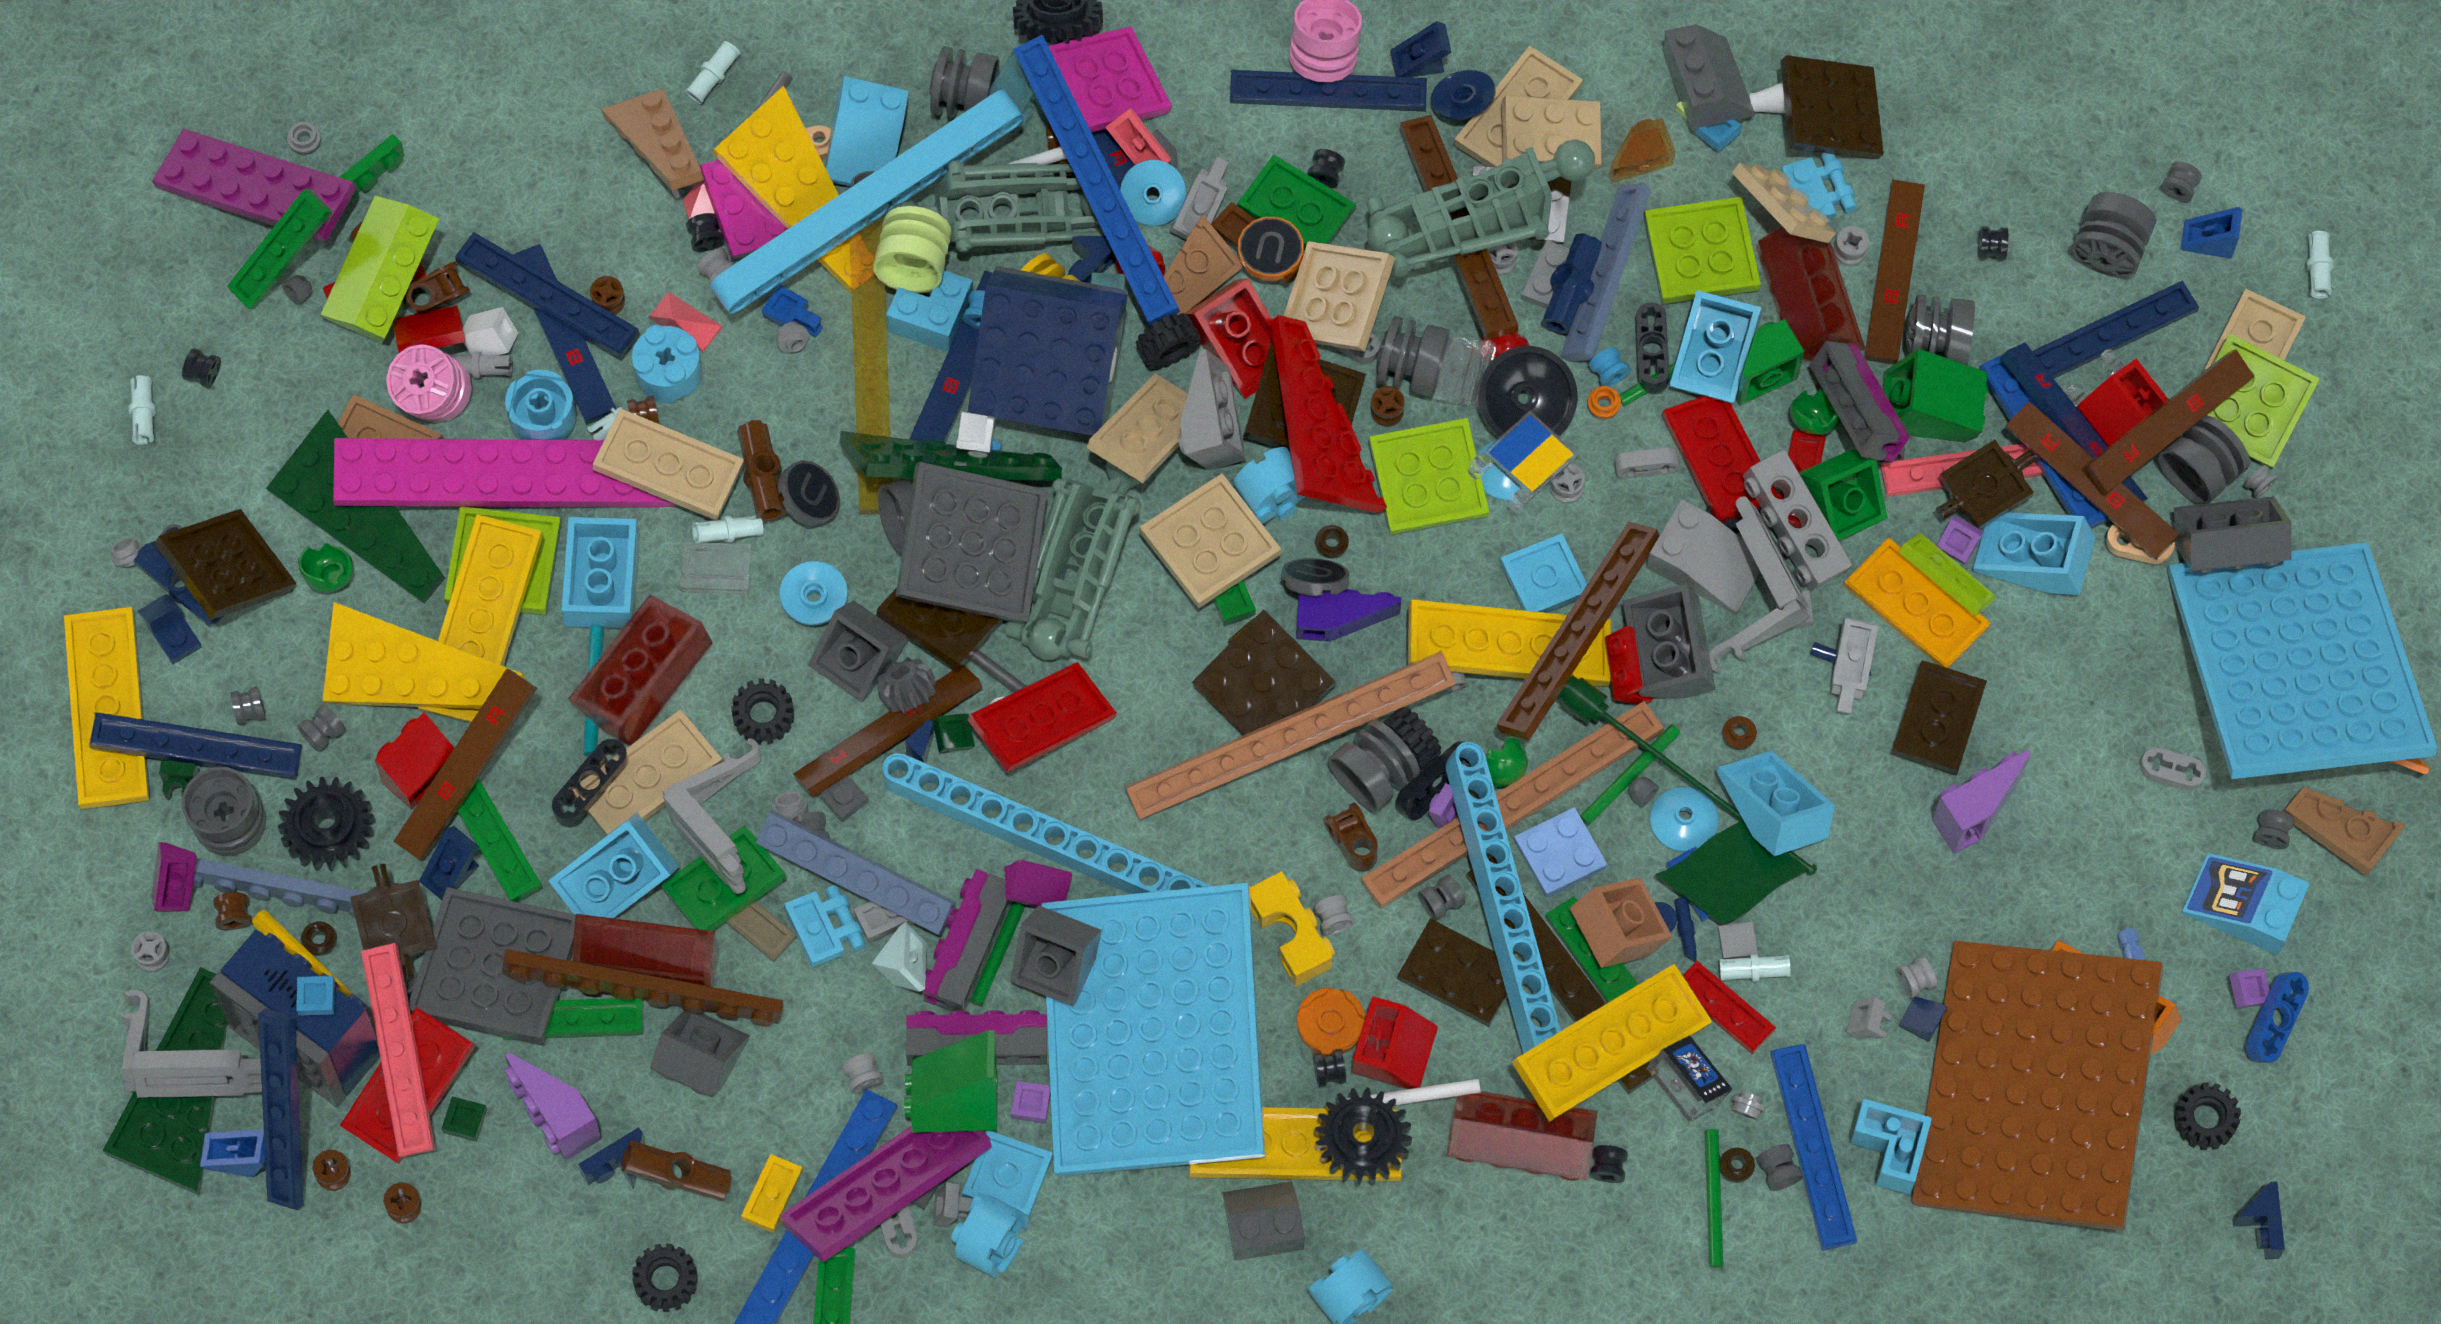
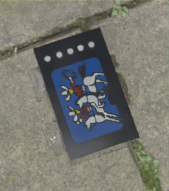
(1689, 1078)

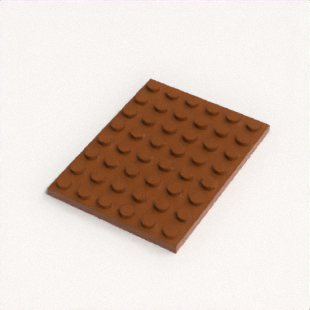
(2039, 1084)

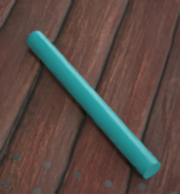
(595, 653)

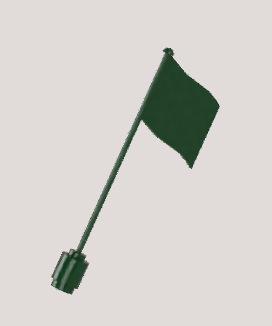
(1730, 868)

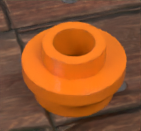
(1604, 393)

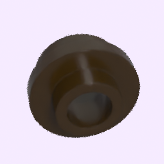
(1332, 532)
(315, 929)
(1733, 1174)

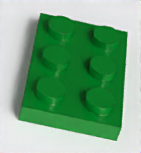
(1298, 198)
(711, 902)

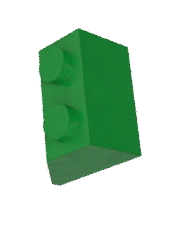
(1771, 362)
(1847, 492)

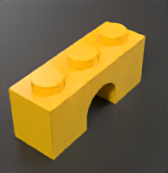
(1278, 902)

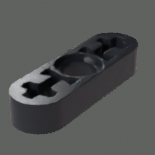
(1645, 358)
(612, 768)
(1413, 799)

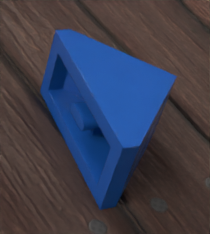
(2213, 233)
(234, 1152)

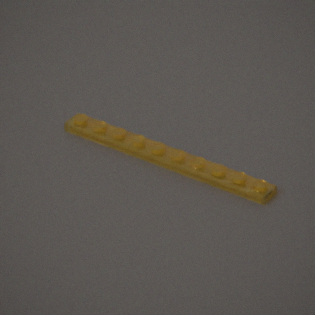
(869, 353)

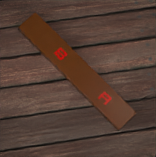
(1894, 272)
(2169, 421)
(2069, 462)
(884, 733)
(465, 764)

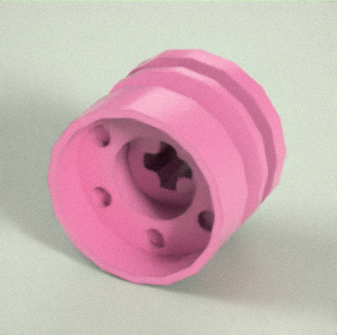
(1325, 39)
(445, 389)

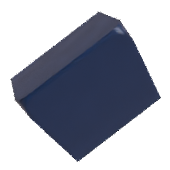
(920, 742)
(1923, 1018)

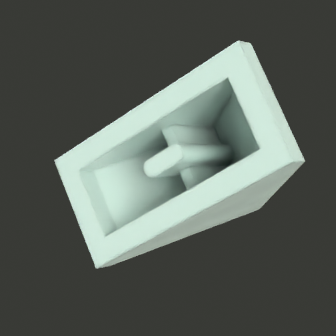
(904, 959)

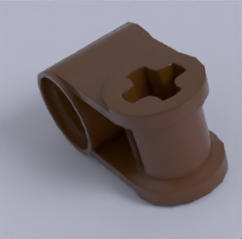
(441, 287)
(1351, 832)

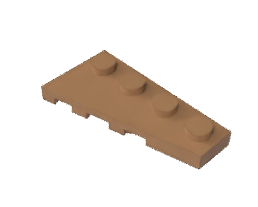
(657, 136)

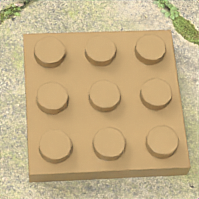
(1339, 293)
(1210, 540)

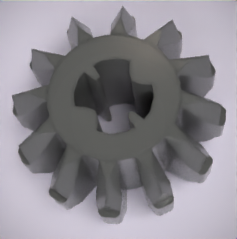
(906, 685)

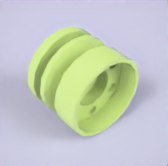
(912, 249)

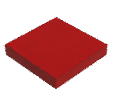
(430, 328)

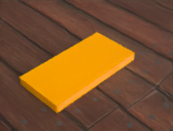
(1915, 605)

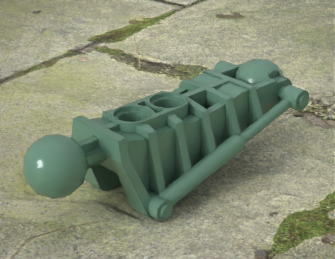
(1502, 204)
(987, 228)
(1077, 523)

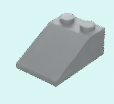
(1210, 416)
(1705, 556)

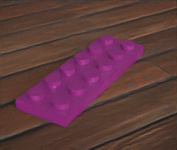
(246, 180)
(879, 1187)

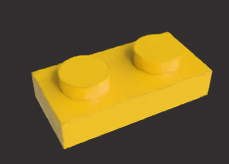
(772, 1193)

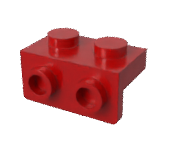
(1625, 666)

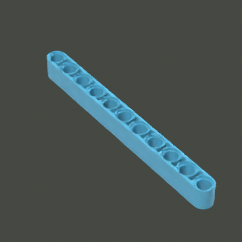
(866, 201)
(1034, 839)
(1498, 906)

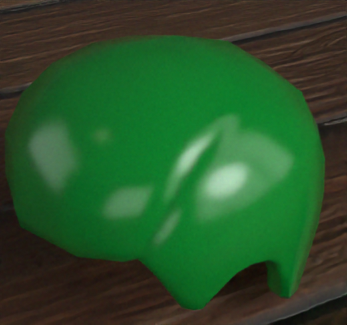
(1814, 413)
(325, 568)
(1507, 764)

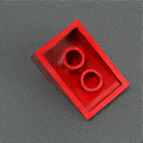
(1236, 331)

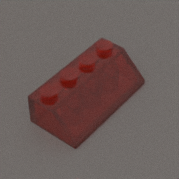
(1809, 291)
(641, 669)
(647, 948)
(1519, 1135)

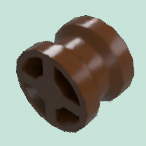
(605, 288)
(1387, 398)
(644, 408)
(231, 911)
(335, 1177)
(404, 1210)

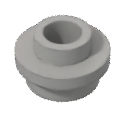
(303, 129)
(792, 337)
(125, 551)
(790, 804)
(1748, 1105)

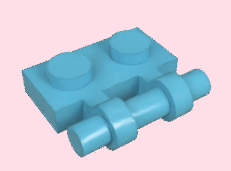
(1809, 180)
(815, 930)

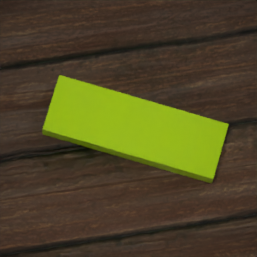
(1947, 574)

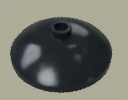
(1538, 373)

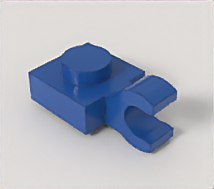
(790, 307)

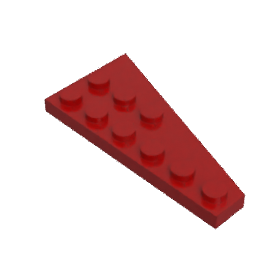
(1318, 429)

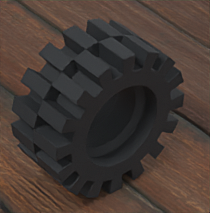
(1168, 341)
(762, 692)
(1415, 735)
(2221, 1102)
(664, 1257)

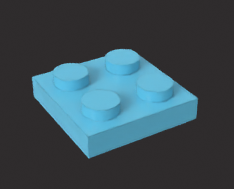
(1544, 575)
(1009, 1172)

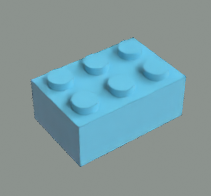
(600, 572)

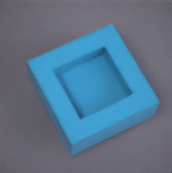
(1719, 135)
(315, 995)

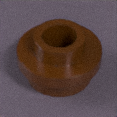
(1734, 740)

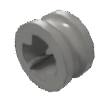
(2261, 481)

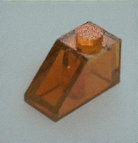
(1643, 151)

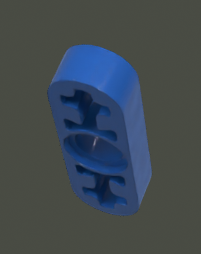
(2265, 1025)

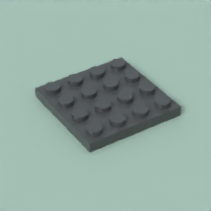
(971, 542)
(464, 977)

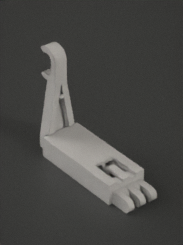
(1779, 580)
(698, 827)
(182, 1071)

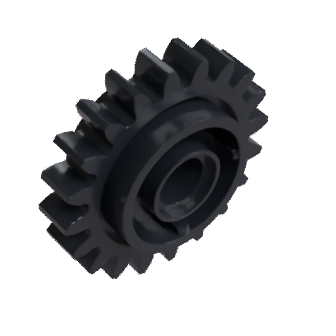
(1057, 19)
(330, 843)
(1366, 1115)

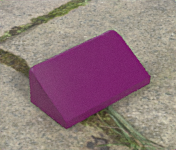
(173, 878)
(1035, 883)

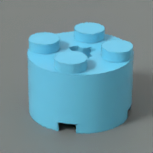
(666, 363)
(537, 391)
(1269, 486)
(989, 1235)
(1351, 1288)

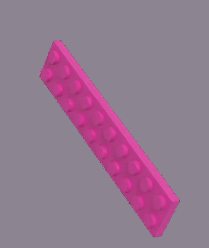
(477, 474)

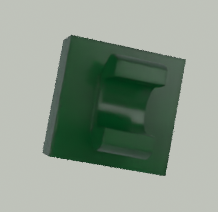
(176, 775)

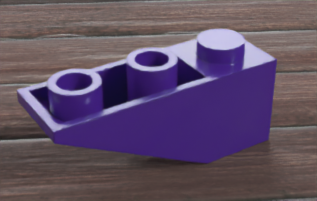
(1337, 615)

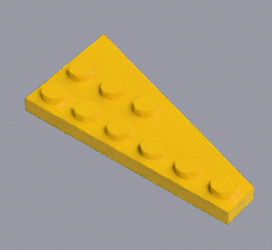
(784, 171)
(392, 666)

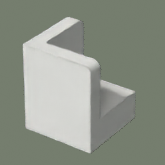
(489, 332)
(975, 432)

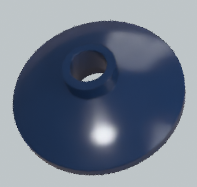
(1463, 94)

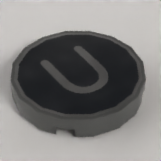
(809, 493)
(1314, 575)

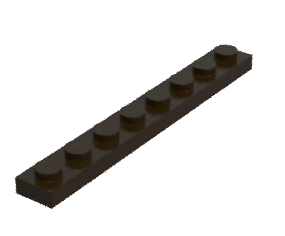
(1567, 979)

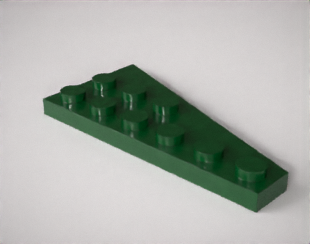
(897, 458)
(371, 532)
(169, 1132)

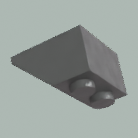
(856, 649)
(1055, 954)
(698, 1052)
(1264, 1220)

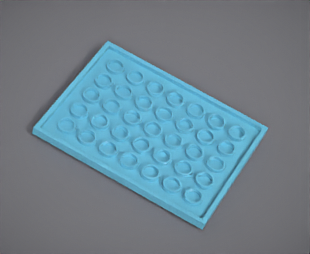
(2302, 663)
(1162, 1037)

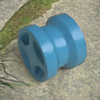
(973, 314)
(1609, 367)

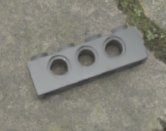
(1797, 502)

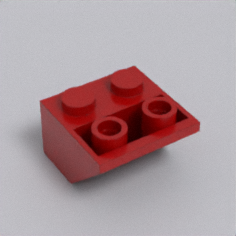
(2121, 402)
(413, 759)
(1394, 1044)

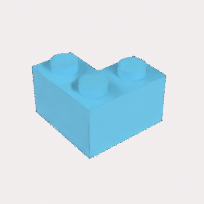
(932, 318)
(1897, 1135)

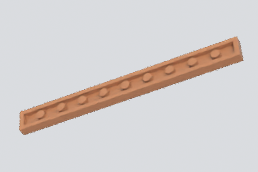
(1290, 735)
(1515, 804)

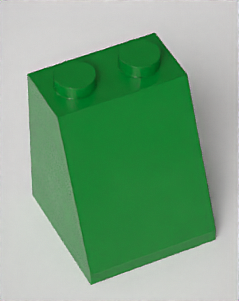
(1937, 396)
(954, 1087)

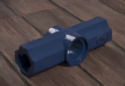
(1572, 283)
(157, 568)

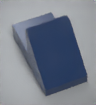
(1422, 52)
(1096, 256)
(169, 628)
(450, 863)
(602, 1164)
(2266, 1212)

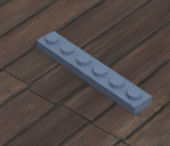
(1607, 272)
(855, 872)
(263, 884)

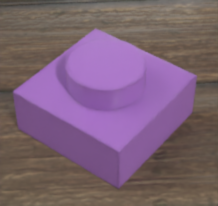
(1960, 539)
(1443, 807)
(2249, 987)
(1031, 1102)

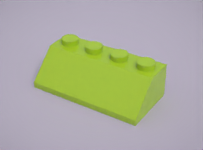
(379, 268)

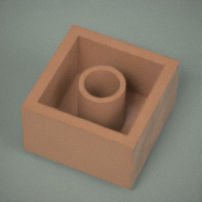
(1621, 922)

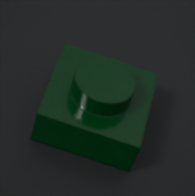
(953, 733)
(464, 1119)

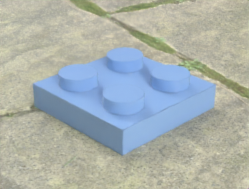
(1560, 852)

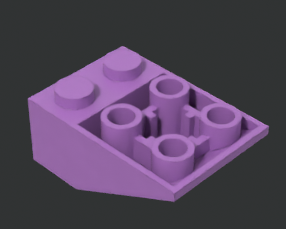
(1970, 809)
(560, 1108)

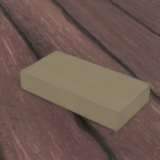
(762, 930)

